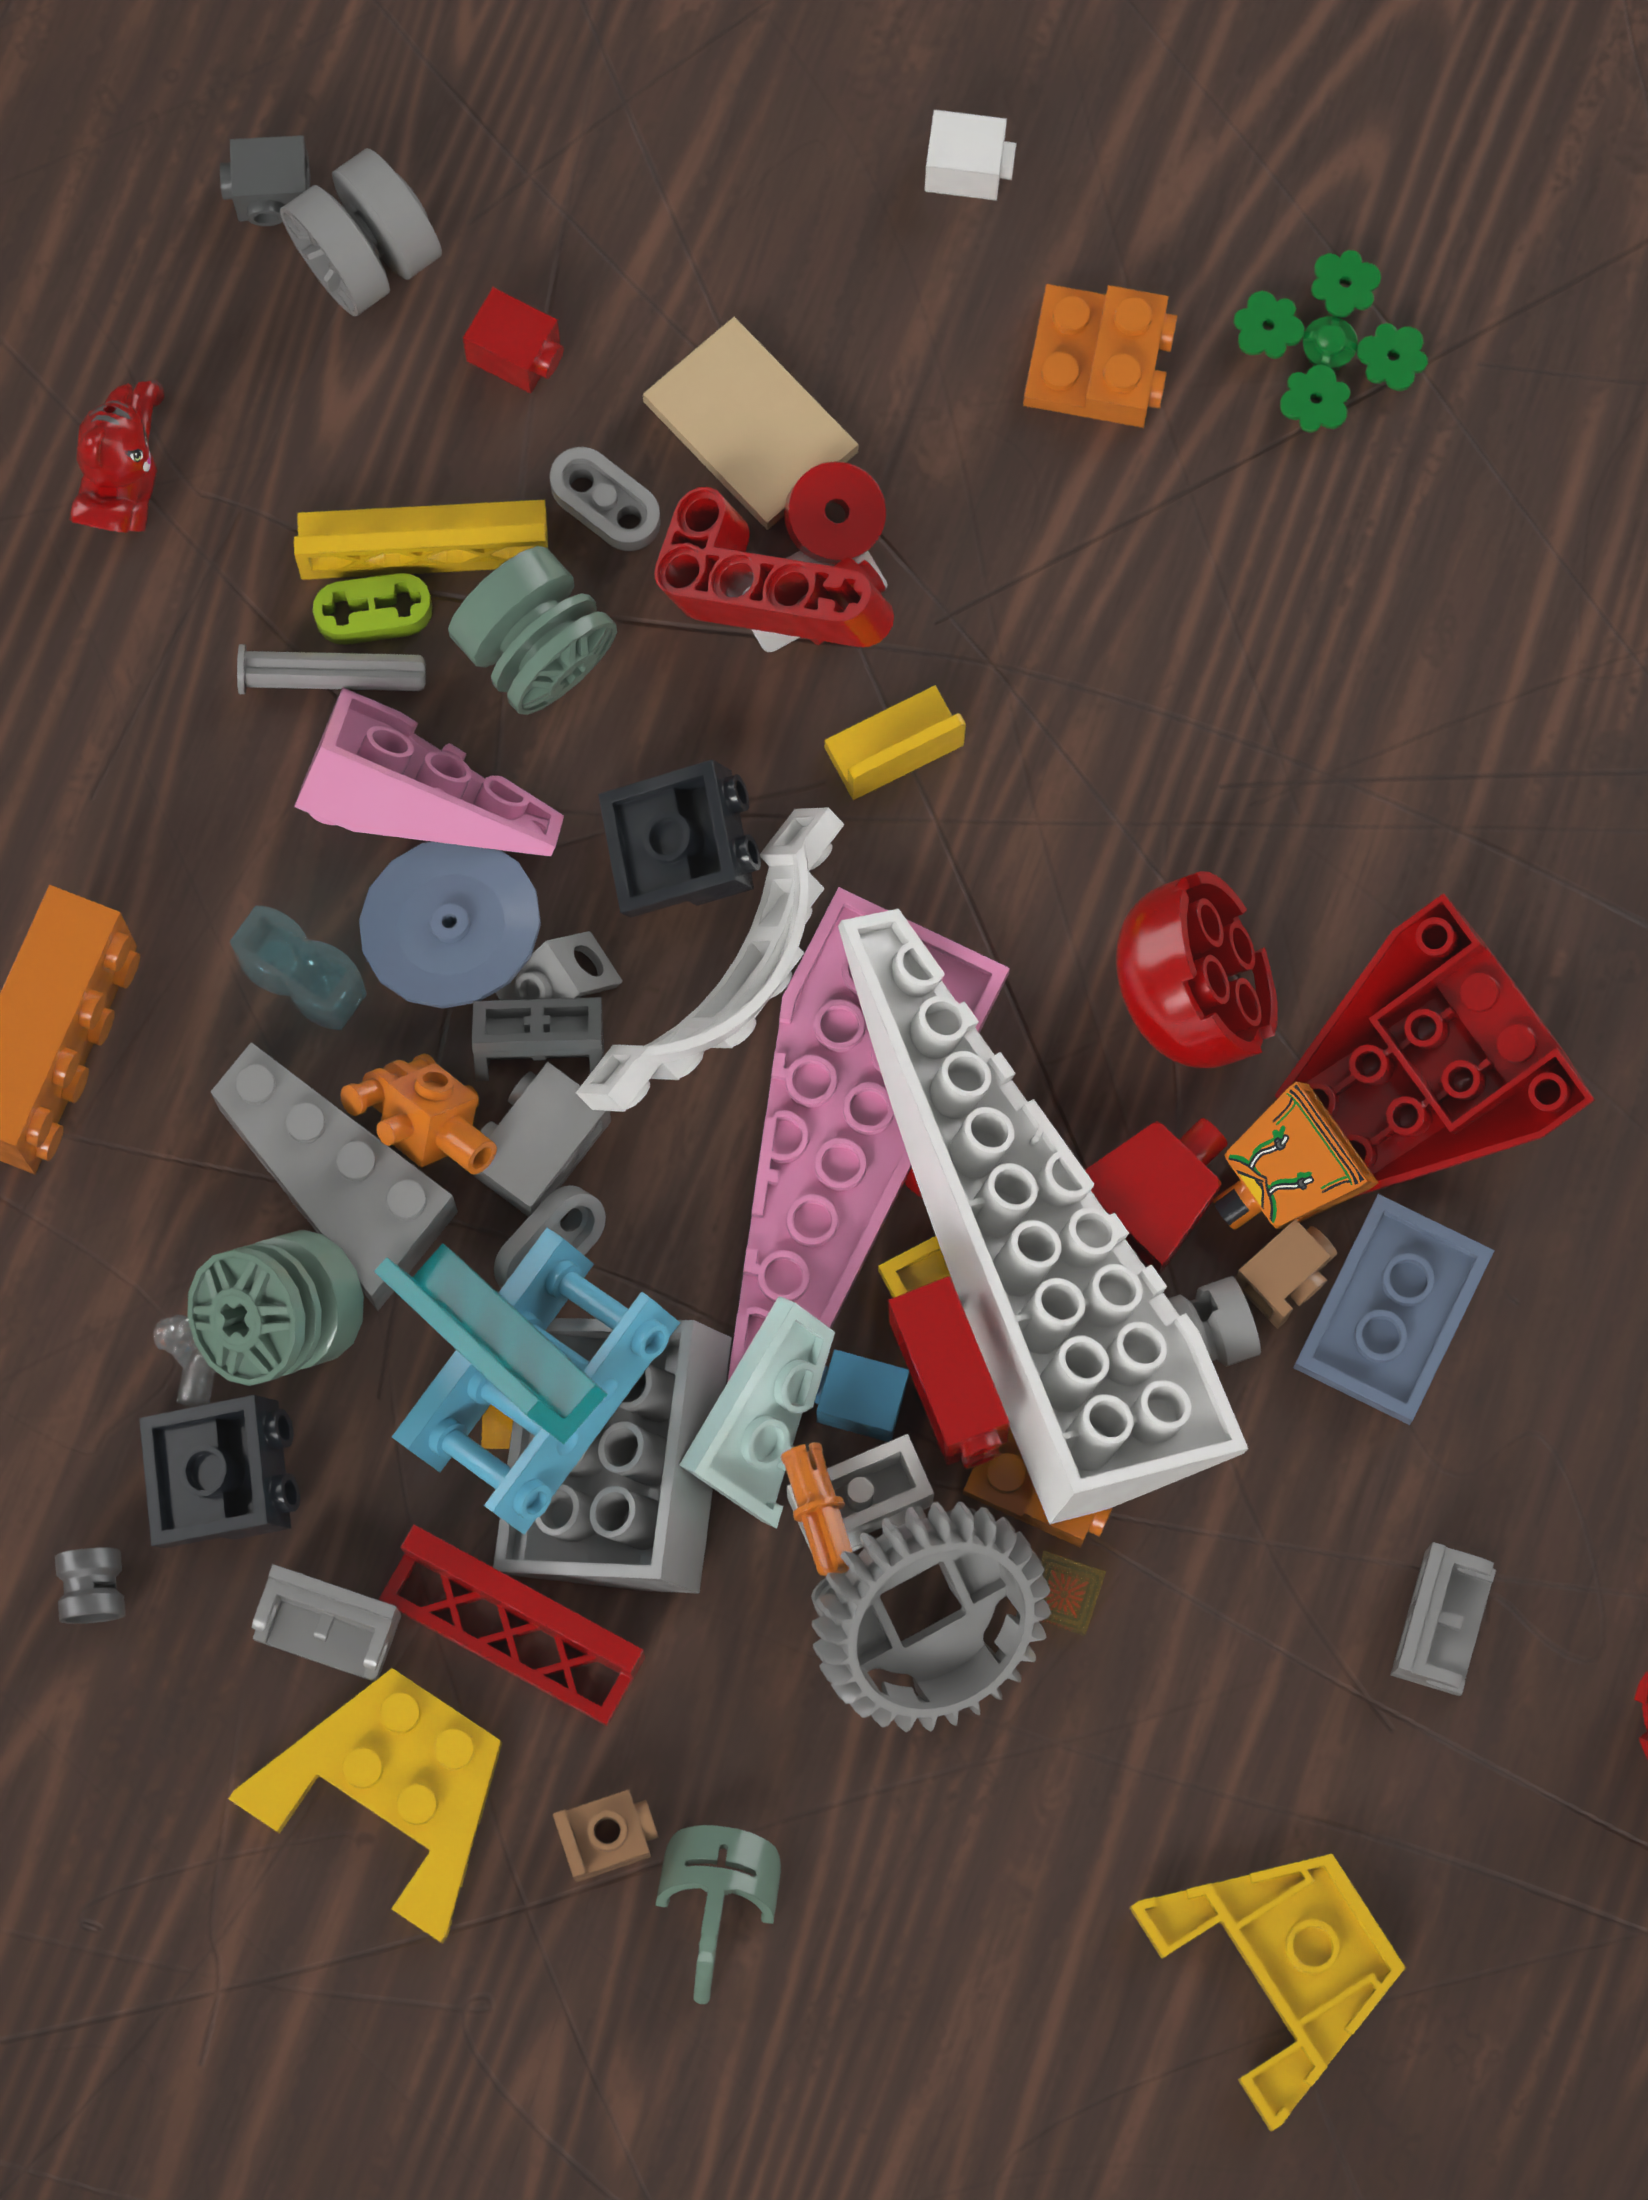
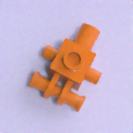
(423, 1113)

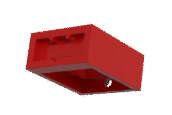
(949, 1373)

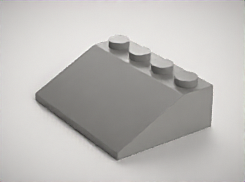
(627, 1504)

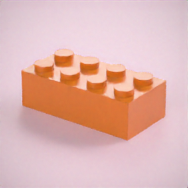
(53, 1016)

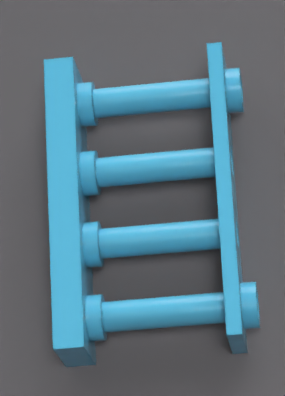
(461, 1394)

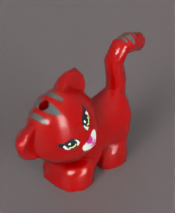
(117, 460)

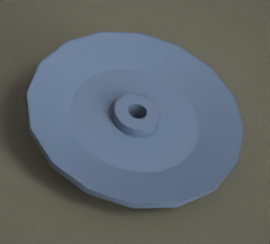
(449, 923)

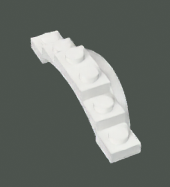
(752, 979)

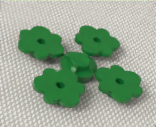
(1330, 341)

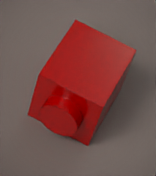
(513, 341)

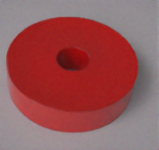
(853, 491)

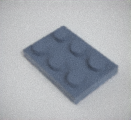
(1393, 1309)

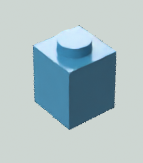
(861, 1395)

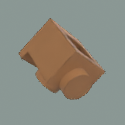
(1286, 1271)
(591, 1857)

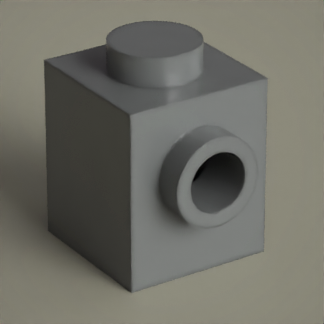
(264, 176)

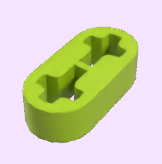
(371, 594)

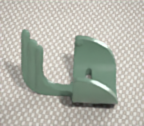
(744, 1852)

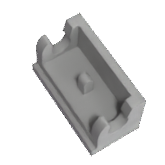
(1443, 1619)
(325, 1623)

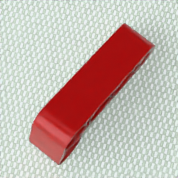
(725, 571)

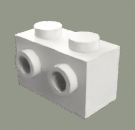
(878, 1487)

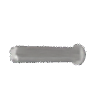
(329, 670)

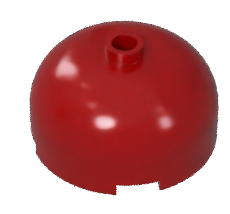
(1176, 970)

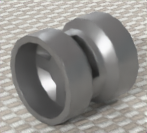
(89, 1585)

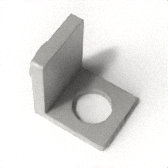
(557, 975)

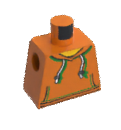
(1292, 1164)

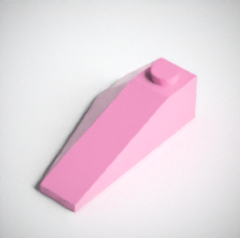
(391, 782)

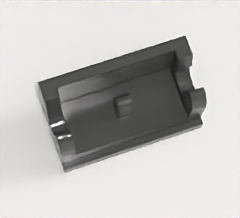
(536, 1031)

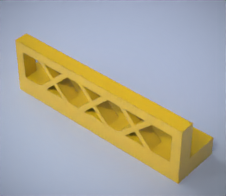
(417, 538)

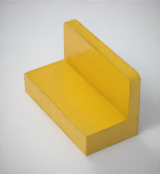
(895, 742)

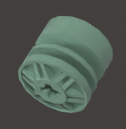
(532, 630)
(275, 1307)

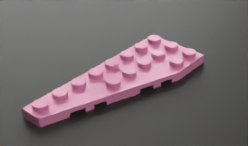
(829, 1129)

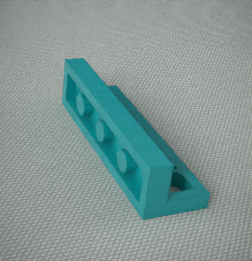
(497, 1341)

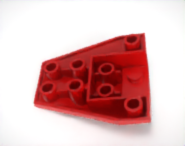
(1437, 1055)

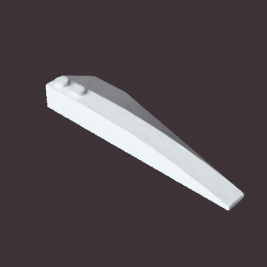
(1075, 1331)

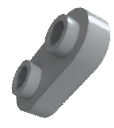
(607, 500)
(580, 1228)

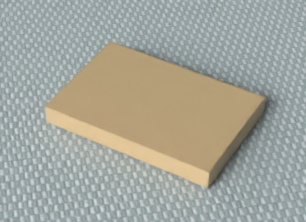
(747, 420)

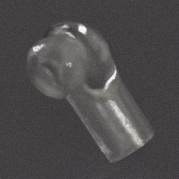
(197, 1376)

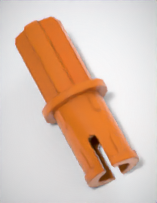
(817, 1507)

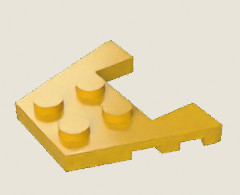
(407, 1764)
(1307, 1948)

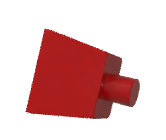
(1159, 1187)

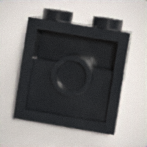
(679, 838)
(218, 1471)

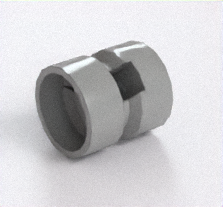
(1222, 1320)

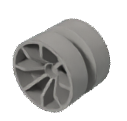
(376, 221)

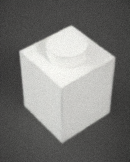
(968, 155)

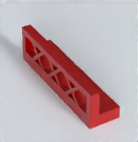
(524, 1603)

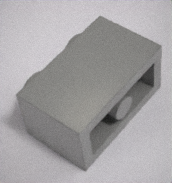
(540, 1138)

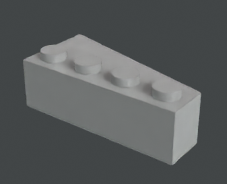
(334, 1169)

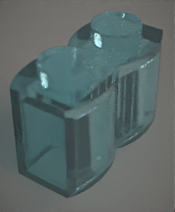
(284, 962)

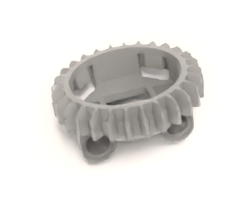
(949, 1658)

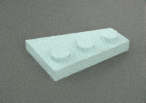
(761, 1411)

